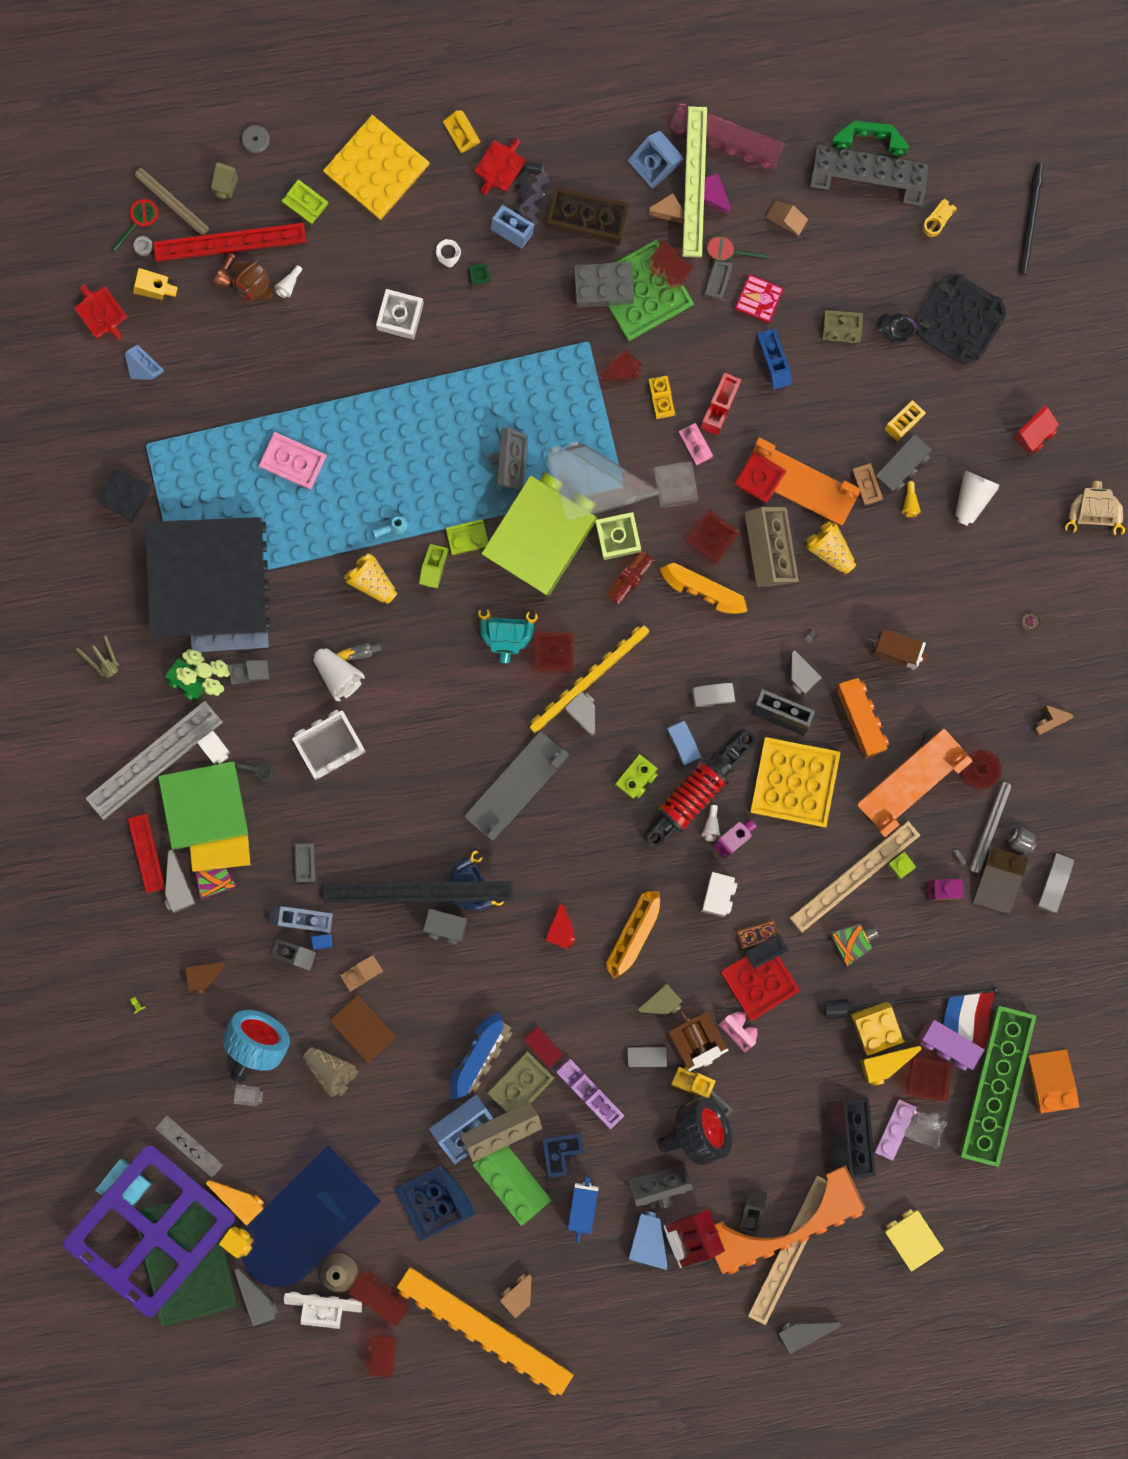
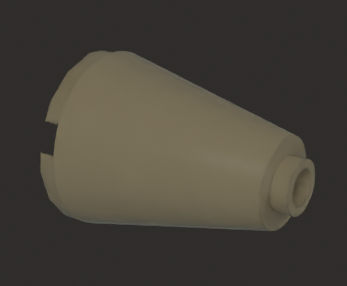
(345, 1267)

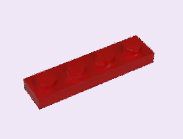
(146, 853)

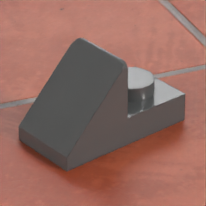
(249, 672)

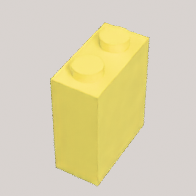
(913, 1239)

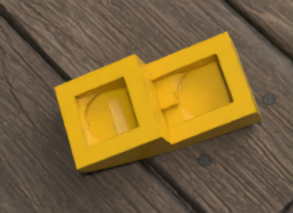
(693, 1084)

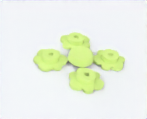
(203, 670)

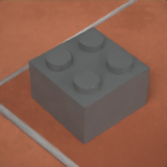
(445, 926)

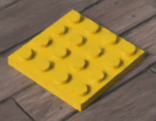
(376, 167)
(795, 782)

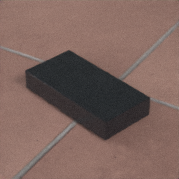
(766, 951)

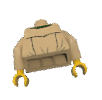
(1097, 507)

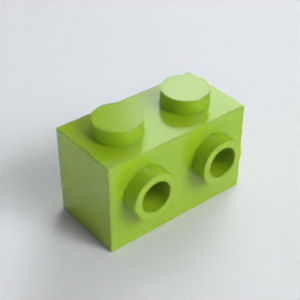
(636, 777)

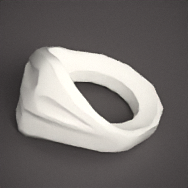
(450, 262)

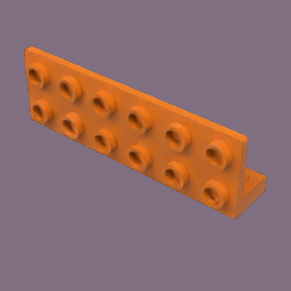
(810, 486)
(913, 780)

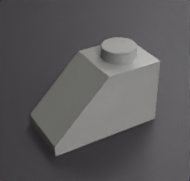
(802, 674)
(583, 711)

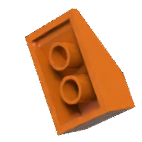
(1053, 1081)

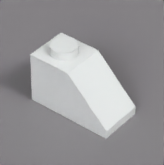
(214, 748)

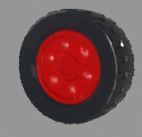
(701, 1132)

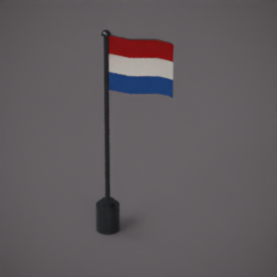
(965, 1012)

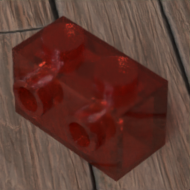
(382, 1355)

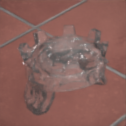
(926, 1128)

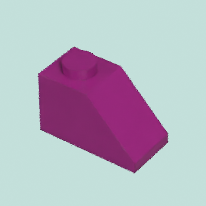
(715, 195)

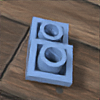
(684, 742)

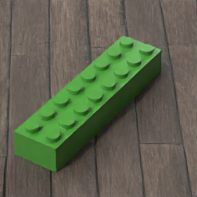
(997, 1086)

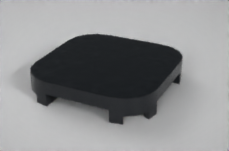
(960, 319)

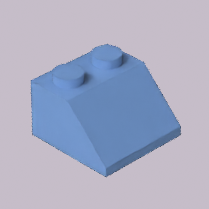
(655, 159)

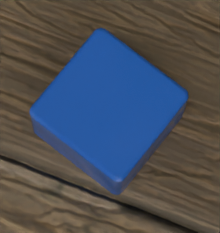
(322, 942)

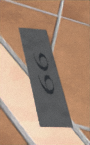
(189, 1146)

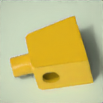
(145, 285)

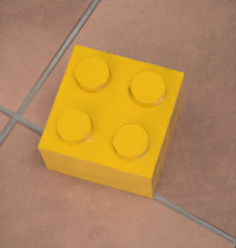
(877, 1028)

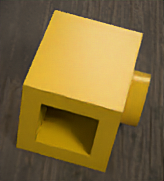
(237, 1242)

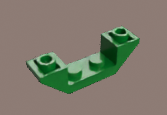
(897, 144)

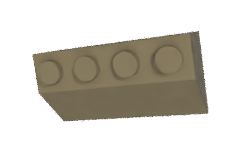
(771, 546)

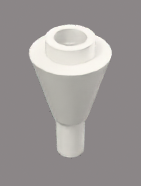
(286, 285)
(711, 828)

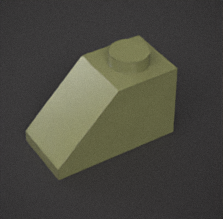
(224, 181)
(662, 1002)

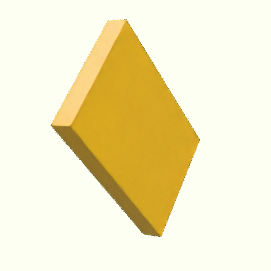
(221, 854)

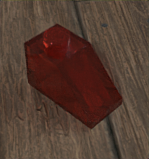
(622, 369)

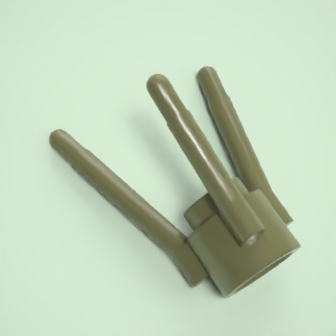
(108, 667)

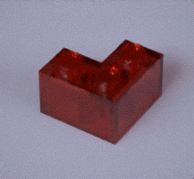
(670, 266)

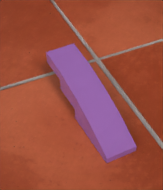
(589, 1093)

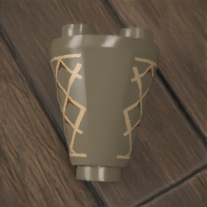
(330, 1071)

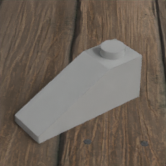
(177, 888)

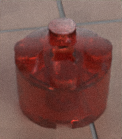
(991, 768)

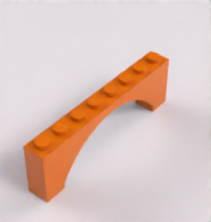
(838, 1203)

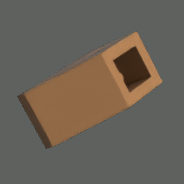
(518, 1297)

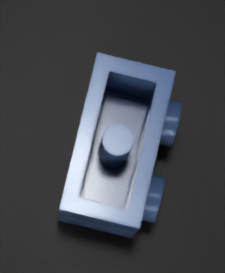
(512, 226)

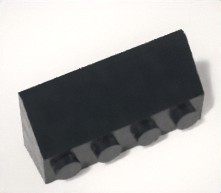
(851, 1136)

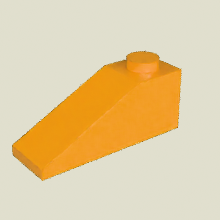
(240, 1202)

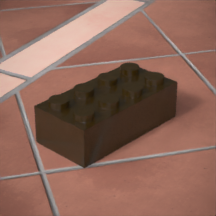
(587, 215)

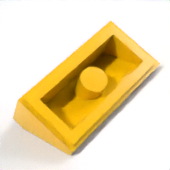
(461, 131)

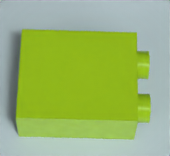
(536, 537)

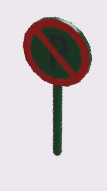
(143, 214)

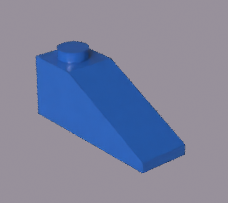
(774, 359)

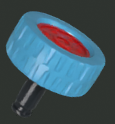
(254, 1042)

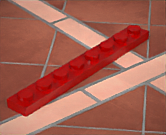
(229, 242)

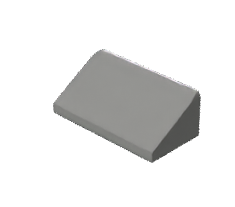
(647, 1057)

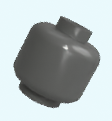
(1021, 840)

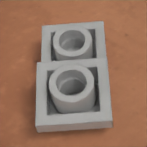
(713, 694)

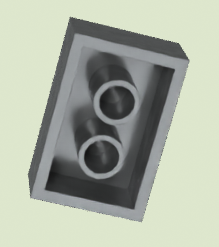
(604, 284)

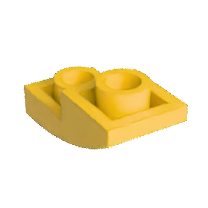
(661, 397)

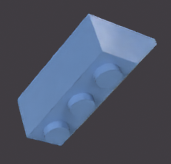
(461, 1120)

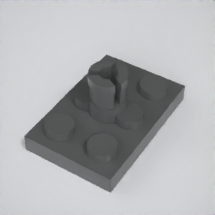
(511, 459)
(660, 1186)

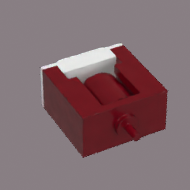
(694, 1238)

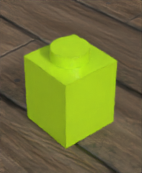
(901, 865)

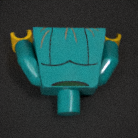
(506, 635)

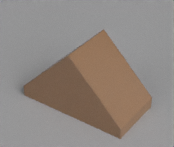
(668, 209)
(787, 216)

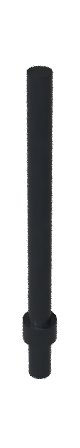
(1037, 183)

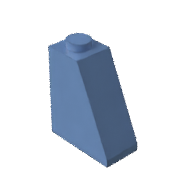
(648, 1242)

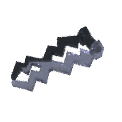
(529, 201)

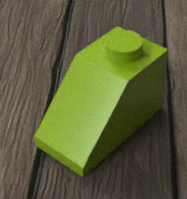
(433, 566)

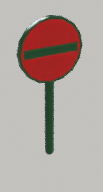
(722, 249)

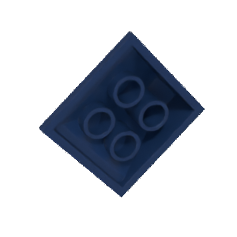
(434, 1202)

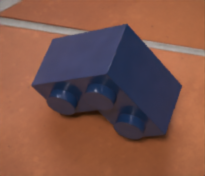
(556, 1149)

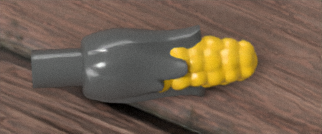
(359, 652)

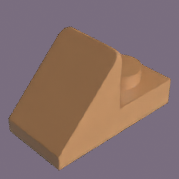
(1056, 718)
(361, 973)

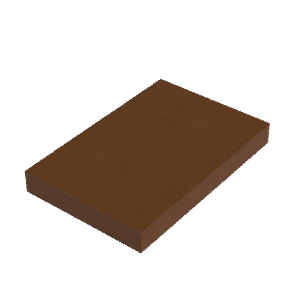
(363, 1029)

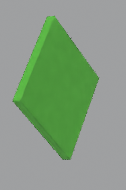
(653, 297)
(203, 805)

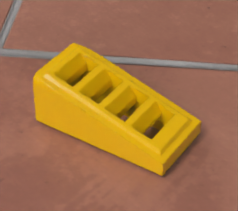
(896, 429)

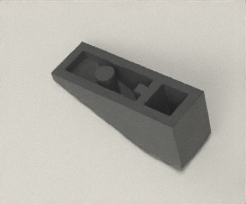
(257, 1301)
(801, 1334)

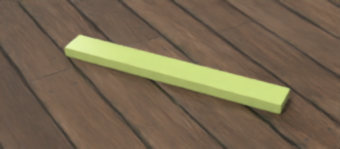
(694, 182)

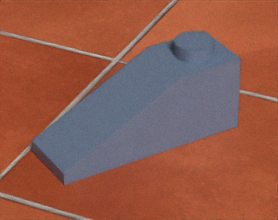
(300, 919)

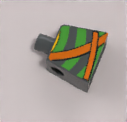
(853, 942)

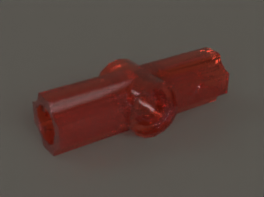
(630, 577)

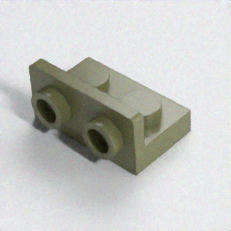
(842, 326)

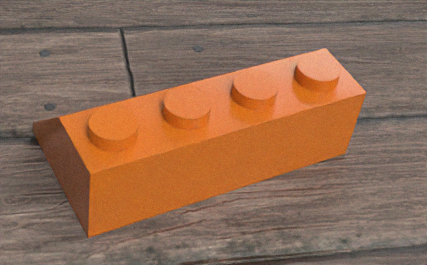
(861, 717)

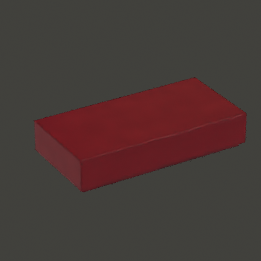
(543, 1047)

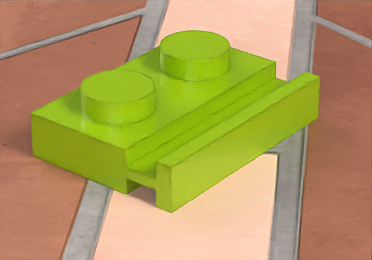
(305, 202)
(467, 537)

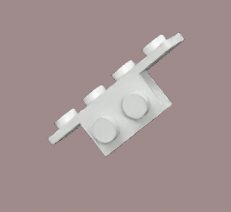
(321, 1310)

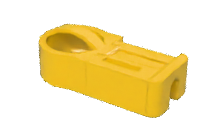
(940, 217)

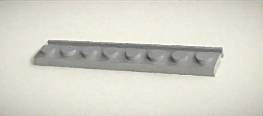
(154, 760)

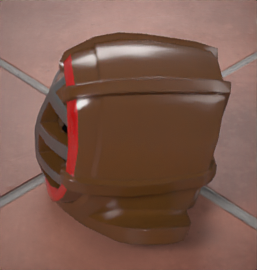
(251, 281)

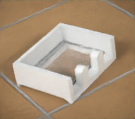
(328, 744)

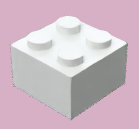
(400, 314)
(718, 894)

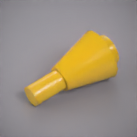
(911, 505)

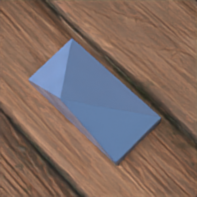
(141, 364)

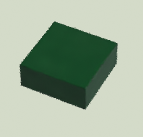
(480, 274)

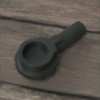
(263, 771)

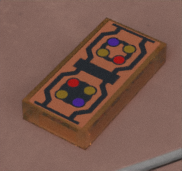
(757, 934)

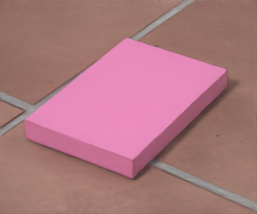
(292, 461)

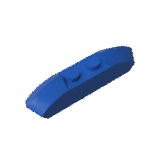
(463, 1079)

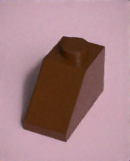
(203, 976)

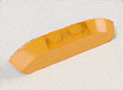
(727, 600)
(634, 933)

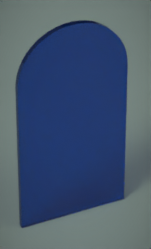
(307, 1220)

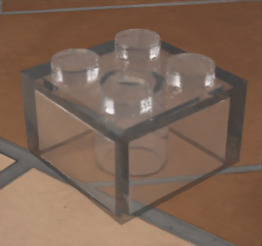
(675, 484)

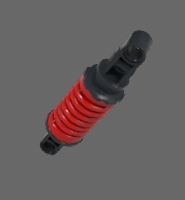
(706, 778)

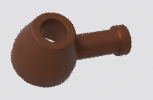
(223, 278)

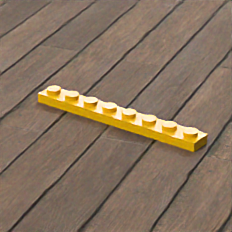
(594, 673)

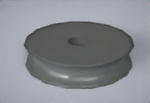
(255, 146)

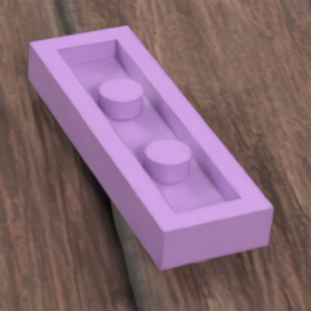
(895, 1130)

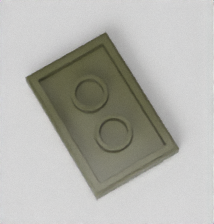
(521, 1083)

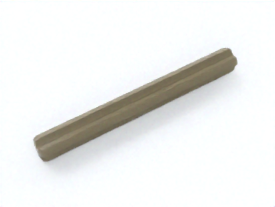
(171, 201)

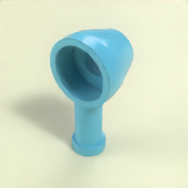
(391, 527)

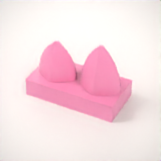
(695, 444)
(742, 1037)

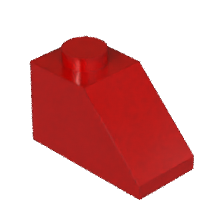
(561, 930)

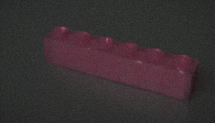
(733, 138)

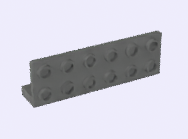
(871, 169)
(516, 786)

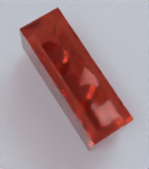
(380, 1298)

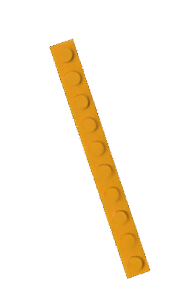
(486, 1331)

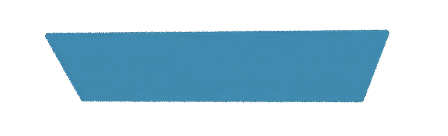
(389, 453)

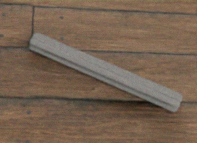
(990, 827)

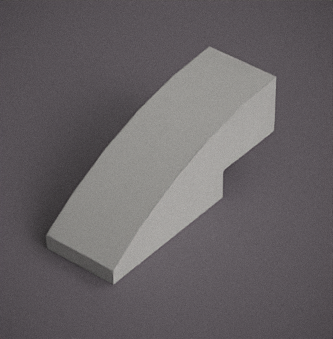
(1055, 883)

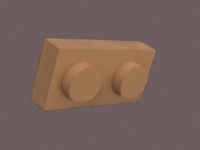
(868, 484)

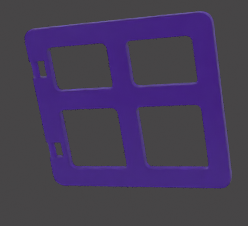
(154, 1233)

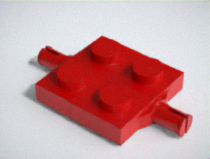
(500, 166)
(100, 312)

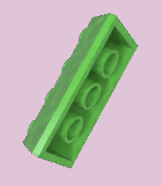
(512, 1184)

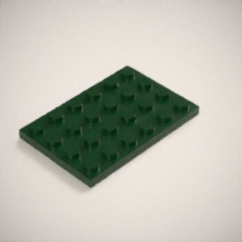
(208, 1285)

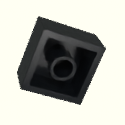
(124, 494)

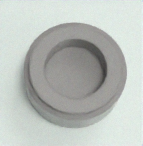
(143, 246)

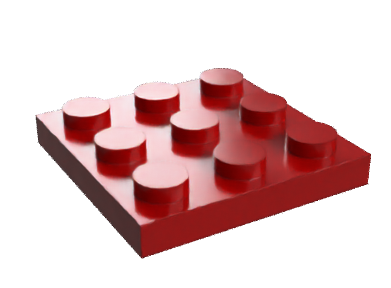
(761, 987)

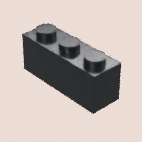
(783, 712)

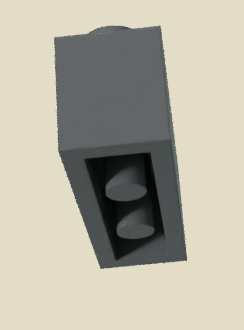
(903, 464)

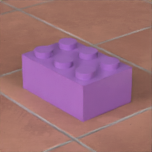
(949, 1045)

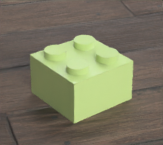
(618, 536)

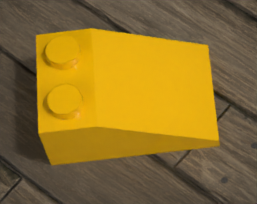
(885, 1065)

